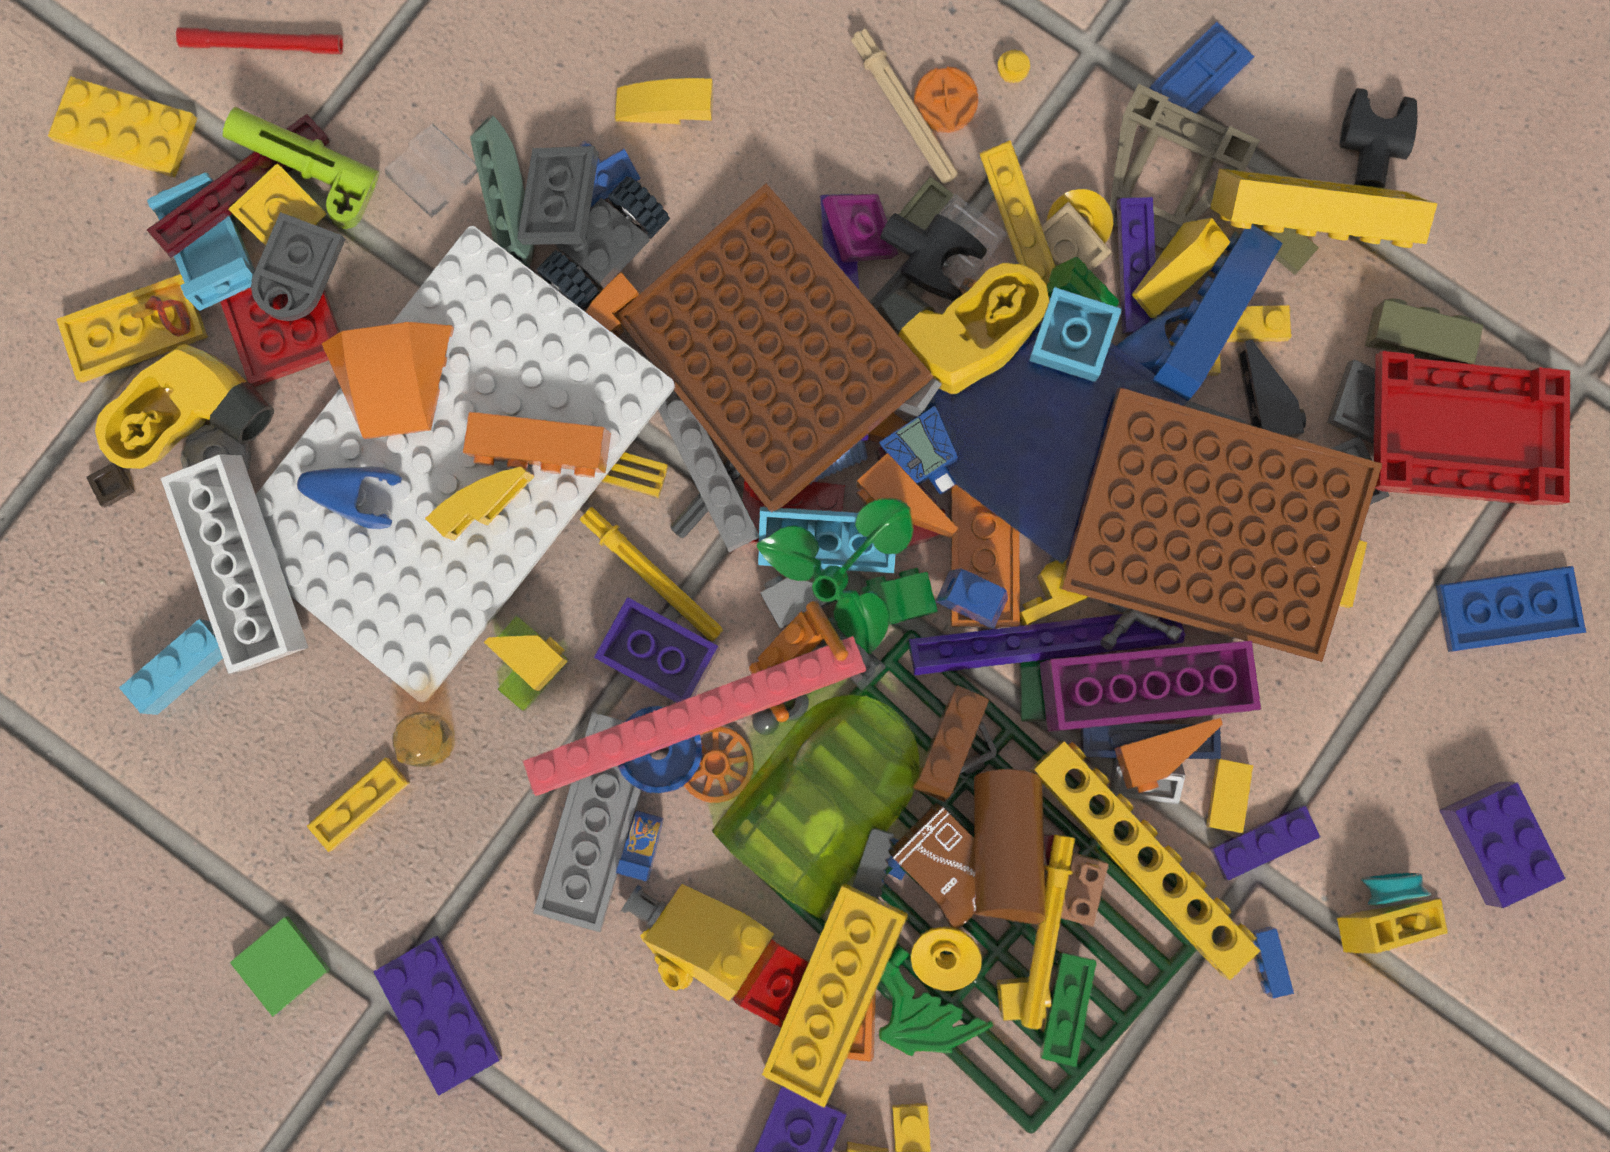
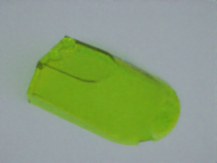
(820, 796)

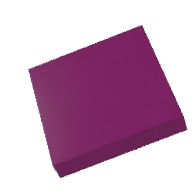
(858, 227)

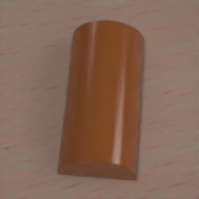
(1009, 846)

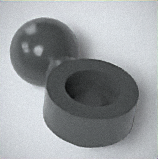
(766, 723)

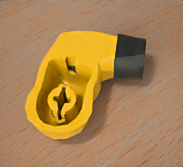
(976, 330)
(174, 402)

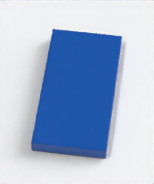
(1510, 608)

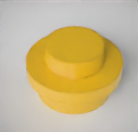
(1013, 66)

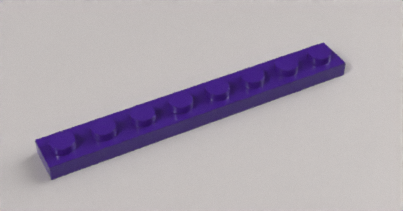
(1030, 643)

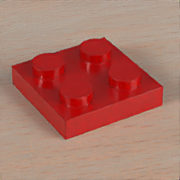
(772, 983)

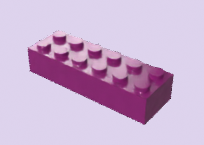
(1149, 686)

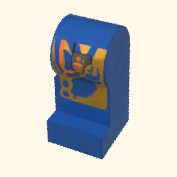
(641, 846)

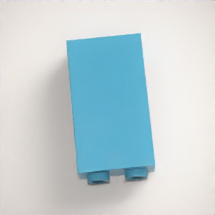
(214, 263)

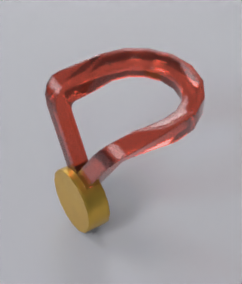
(154, 303)

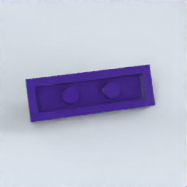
(1265, 842)

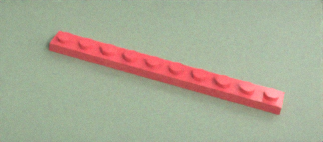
(690, 717)

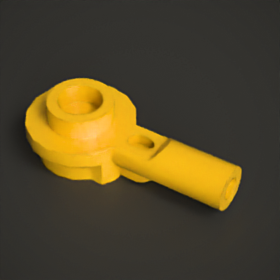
(671, 974)

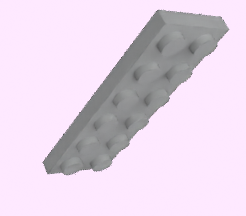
(588, 844)

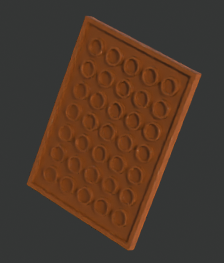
(773, 348)
(1220, 525)

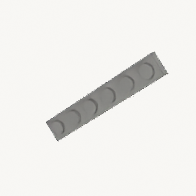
(708, 473)

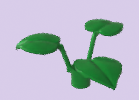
(793, 554)

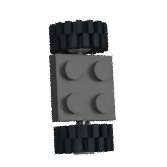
(609, 245)

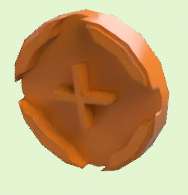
(946, 99)

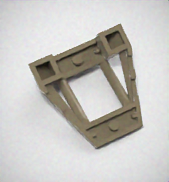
(1187, 130)

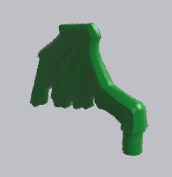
(921, 1021)

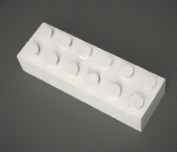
(234, 562)

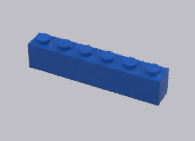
(1217, 312)

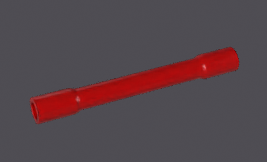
(206, 38)

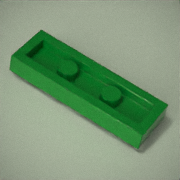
(1068, 1009)

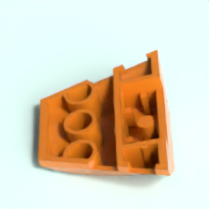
(390, 375)

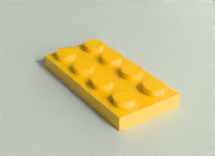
(122, 127)
(110, 339)

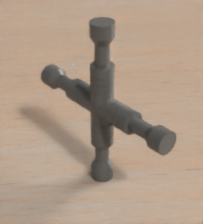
(1129, 617)

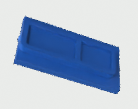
(1203, 69)

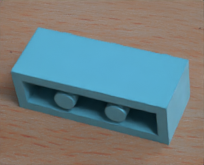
(173, 669)

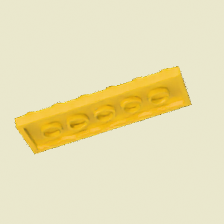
(834, 994)

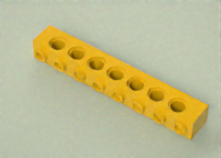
(1225, 957)

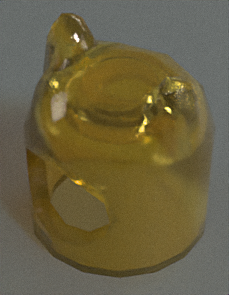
(422, 739)

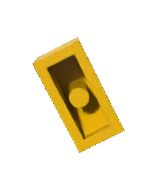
(530, 657)

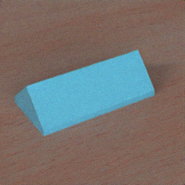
(835, 536)

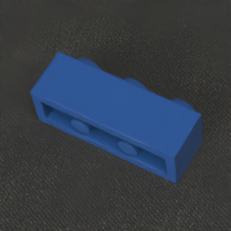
(1272, 963)

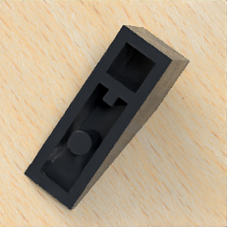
(1267, 396)

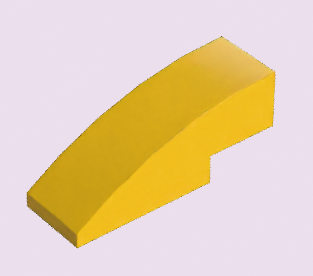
(665, 101)
(478, 502)

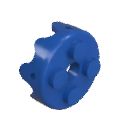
(667, 773)

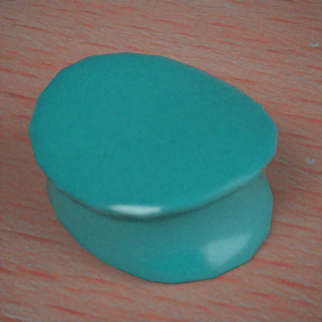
(1395, 887)

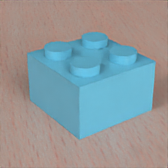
(1075, 334)

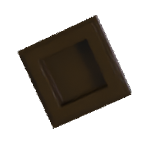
(110, 484)

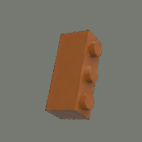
(950, 743)

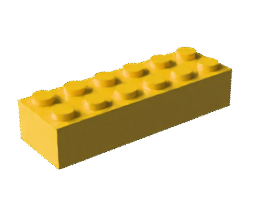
(1322, 207)

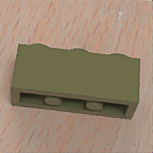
(1423, 332)

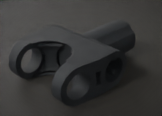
(1377, 137)
(930, 250)

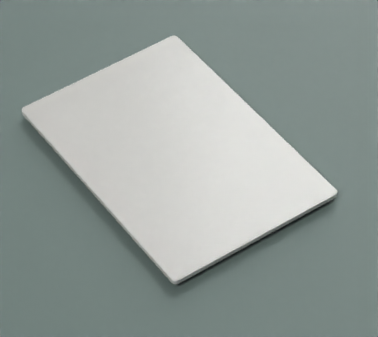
(405, 589)

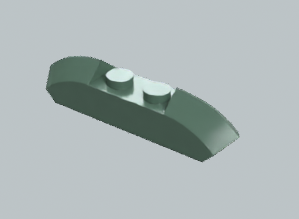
(501, 186)

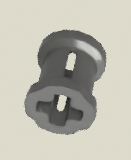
(643, 906)

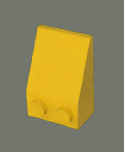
(708, 940)

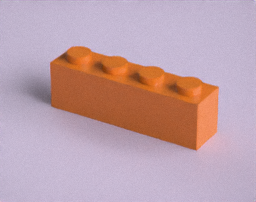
(537, 443)

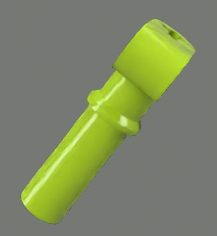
(310, 159)

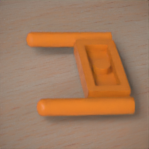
(797, 640)

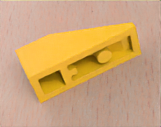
(1181, 264)
(1391, 926)

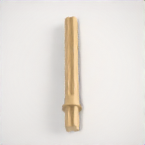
(903, 104)

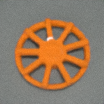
(717, 764)

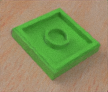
(280, 966)

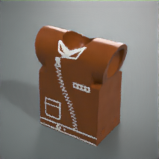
(942, 862)

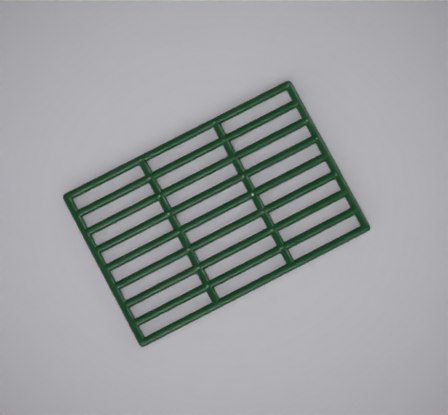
(999, 948)

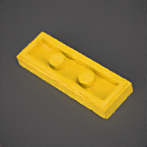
(358, 804)

